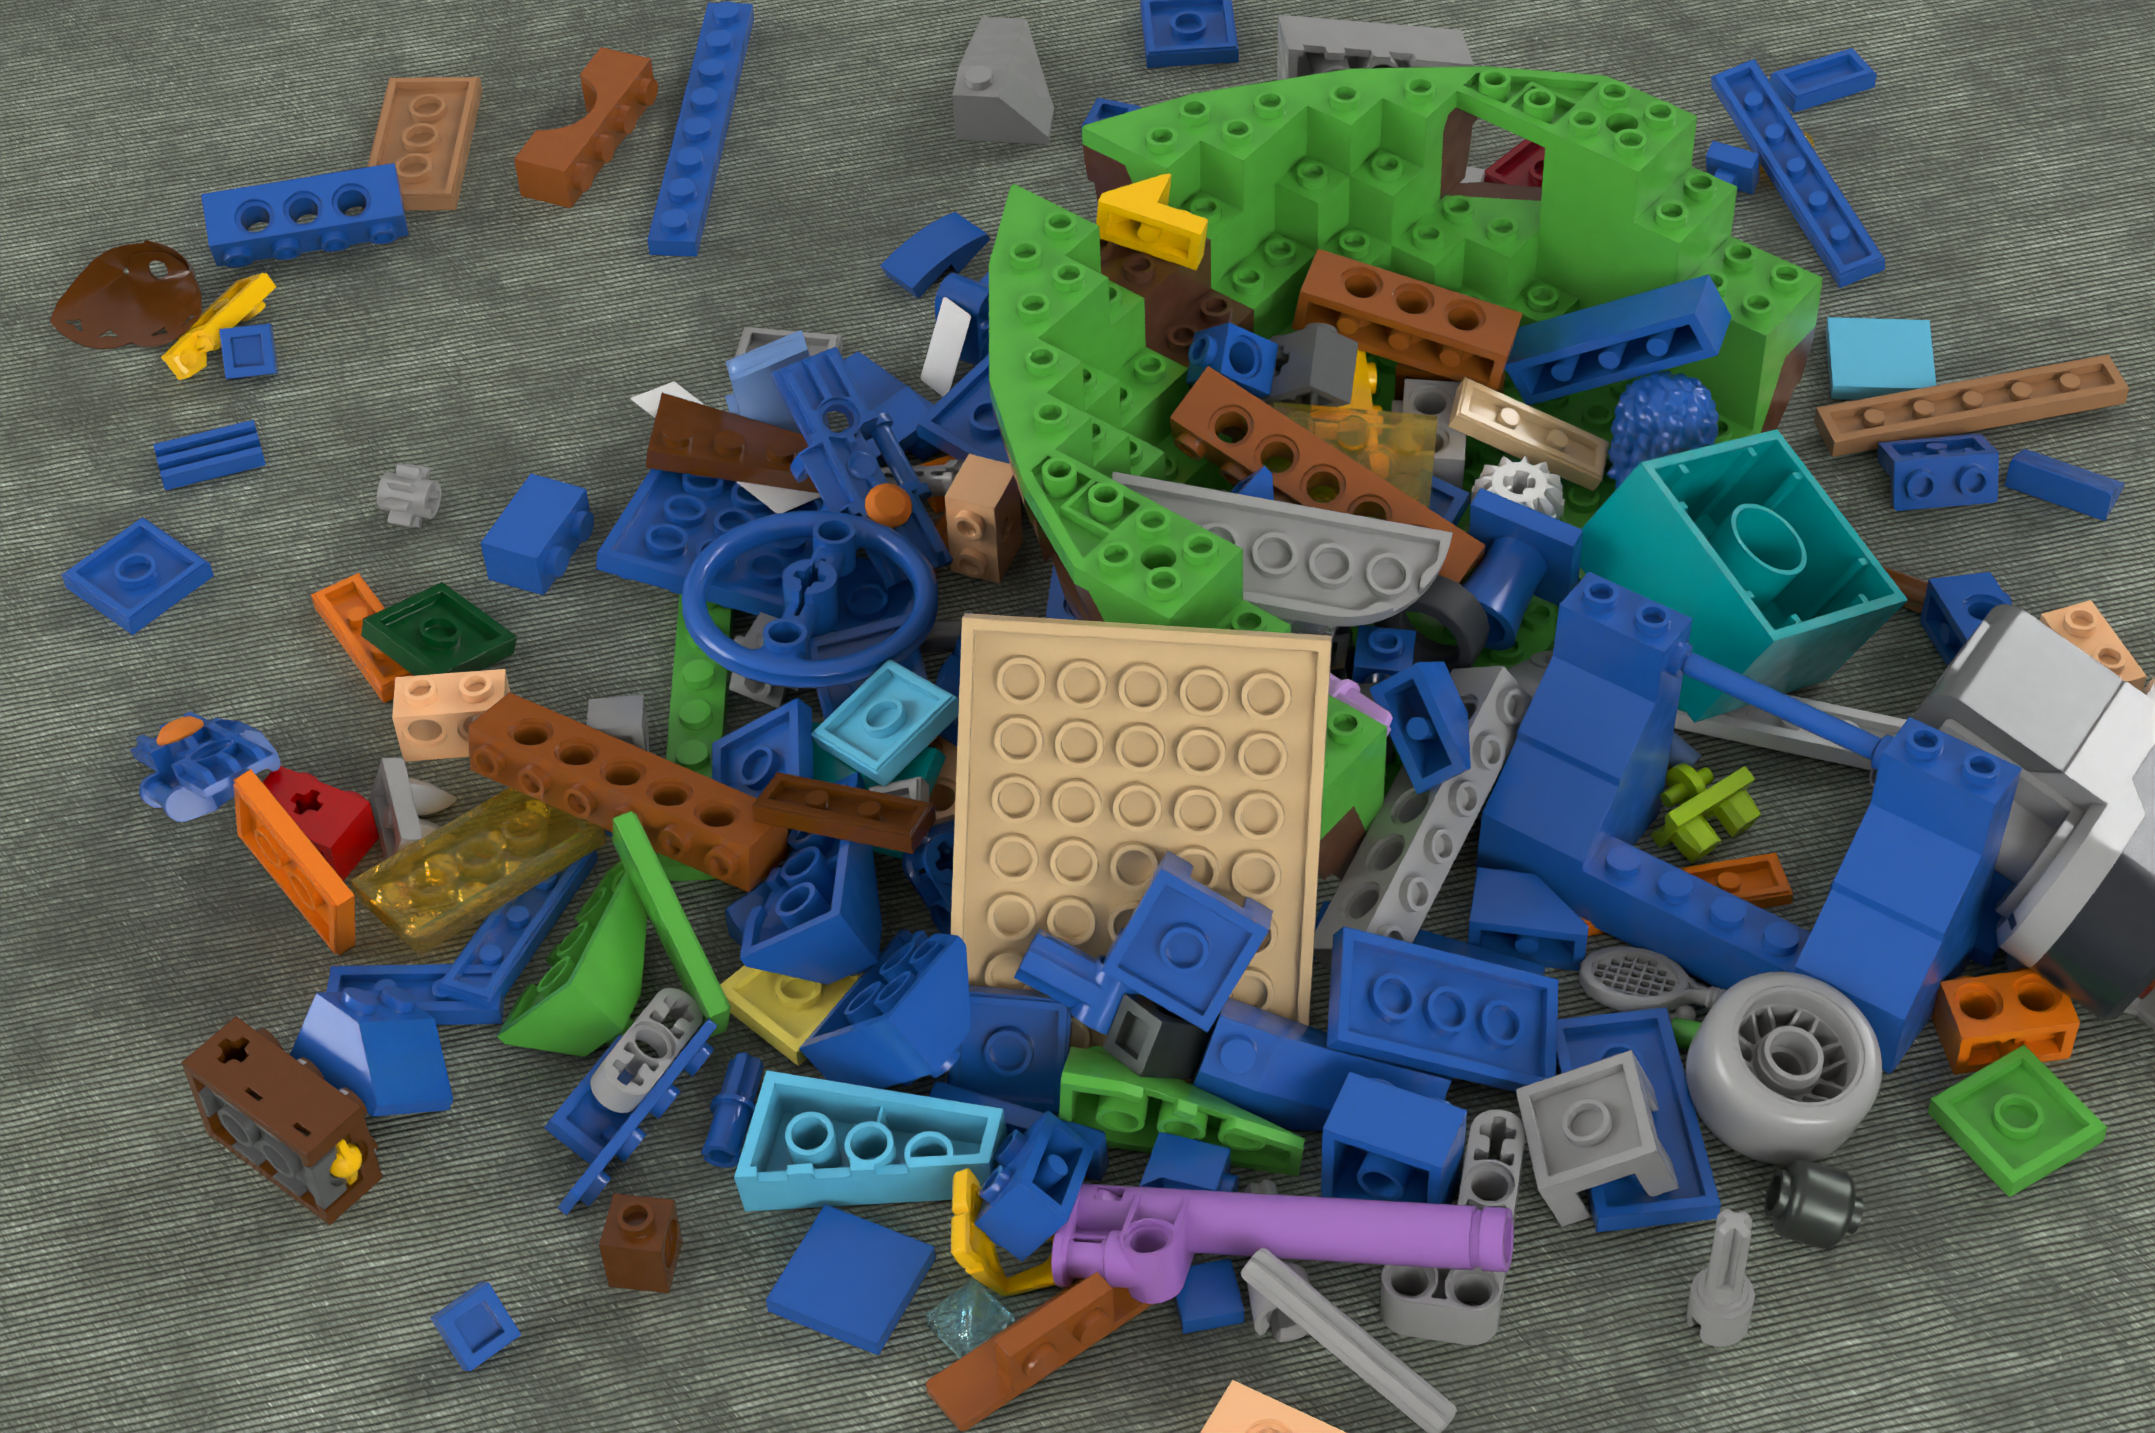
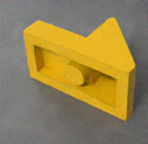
(1143, 221)

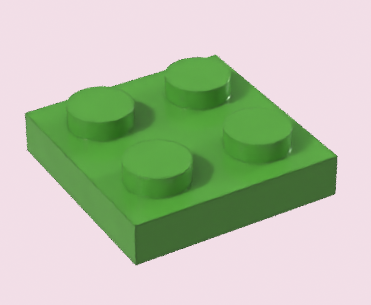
(2017, 1120)

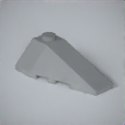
(1002, 86)

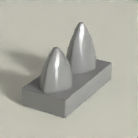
(399, 803)

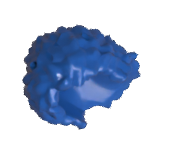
(1659, 419)

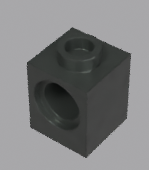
(1154, 1040)

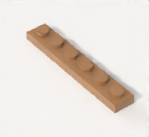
(1971, 405)

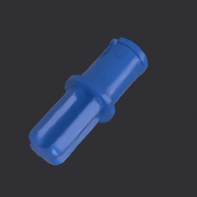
(733, 1111)

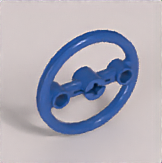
(809, 599)

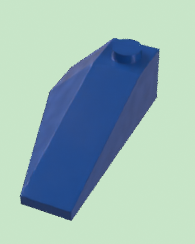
(820, 910)
(1287, 1071)

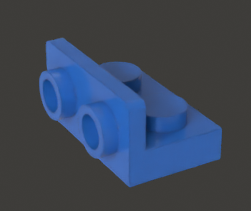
(1940, 471)

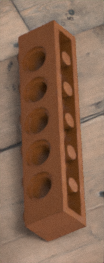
(1220, 404)
(606, 777)

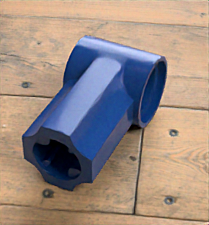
(1073, 980)

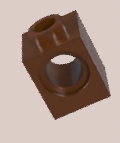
(641, 1243)

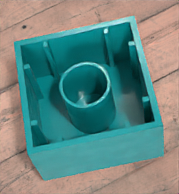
(1750, 555)

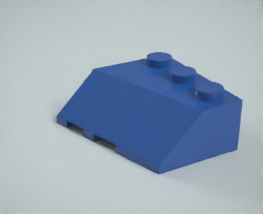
(898, 1015)

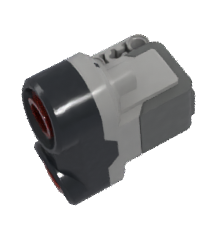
(2081, 808)

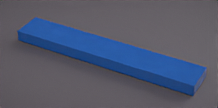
(1798, 174)

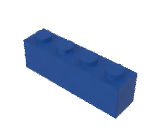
(1618, 340)

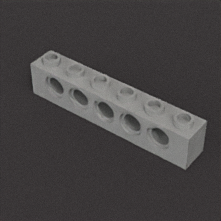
(1421, 834)

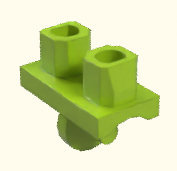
(1688, 823)

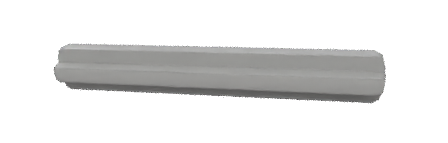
(1348, 1341)

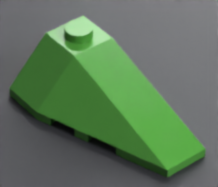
(592, 976)
(1134, 1109)

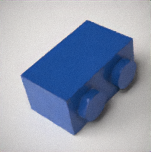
(537, 534)

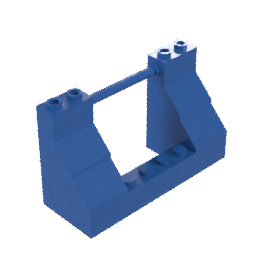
(1591, 785)

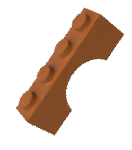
(564, 161)

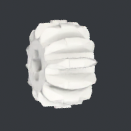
(1524, 484)

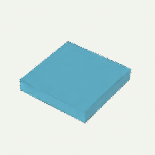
(1878, 356)
(887, 722)

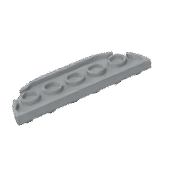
(1311, 559)

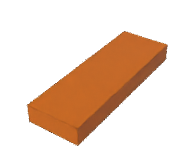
(343, 610)

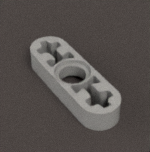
(628, 1056)

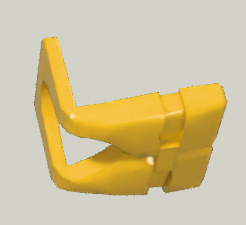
(978, 1253)

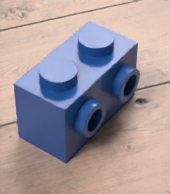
(1033, 1185)

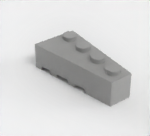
(1331, 45)

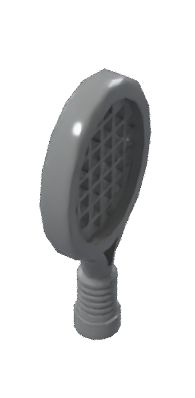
(1683, 992)

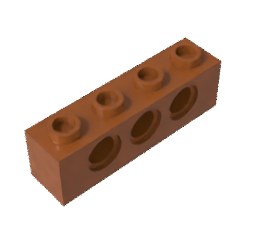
(1408, 319)

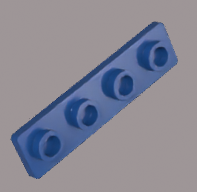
(601, 1133)

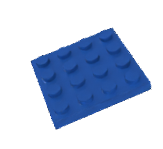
(677, 518)

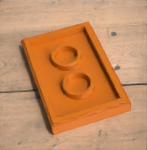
(294, 863)

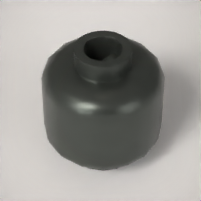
(1813, 1204)

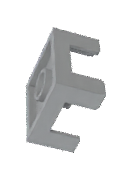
(1592, 1131)

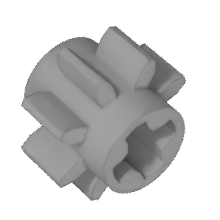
(408, 495)

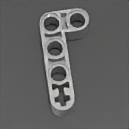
(1438, 1307)

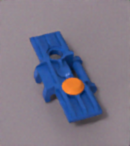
(844, 465)
(199, 763)

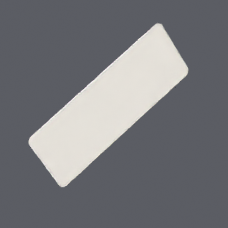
(945, 347)

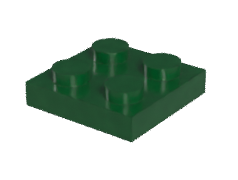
(438, 633)

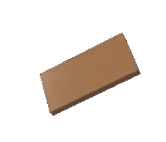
(428, 136)

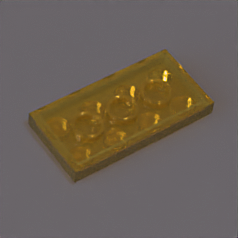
(473, 867)

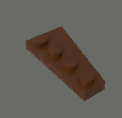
(723, 445)

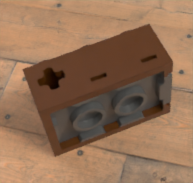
(284, 1118)

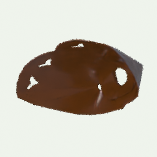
(130, 303)

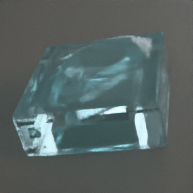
(968, 1318)

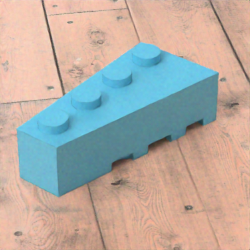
(859, 1145)

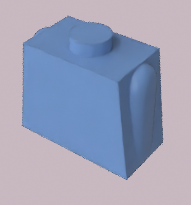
(753, 388)

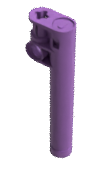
(1151, 1233)

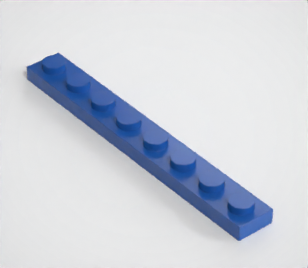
(701, 130)

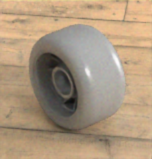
(1783, 1068)

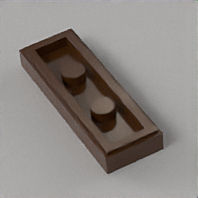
(844, 812)

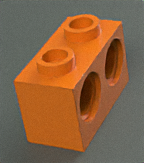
(2000, 1012)

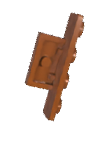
(1031, 1349)

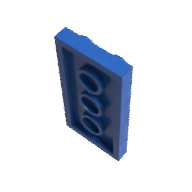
(1441, 1011)
(1651, 1038)

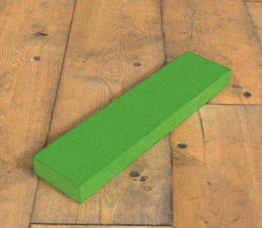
(670, 920)

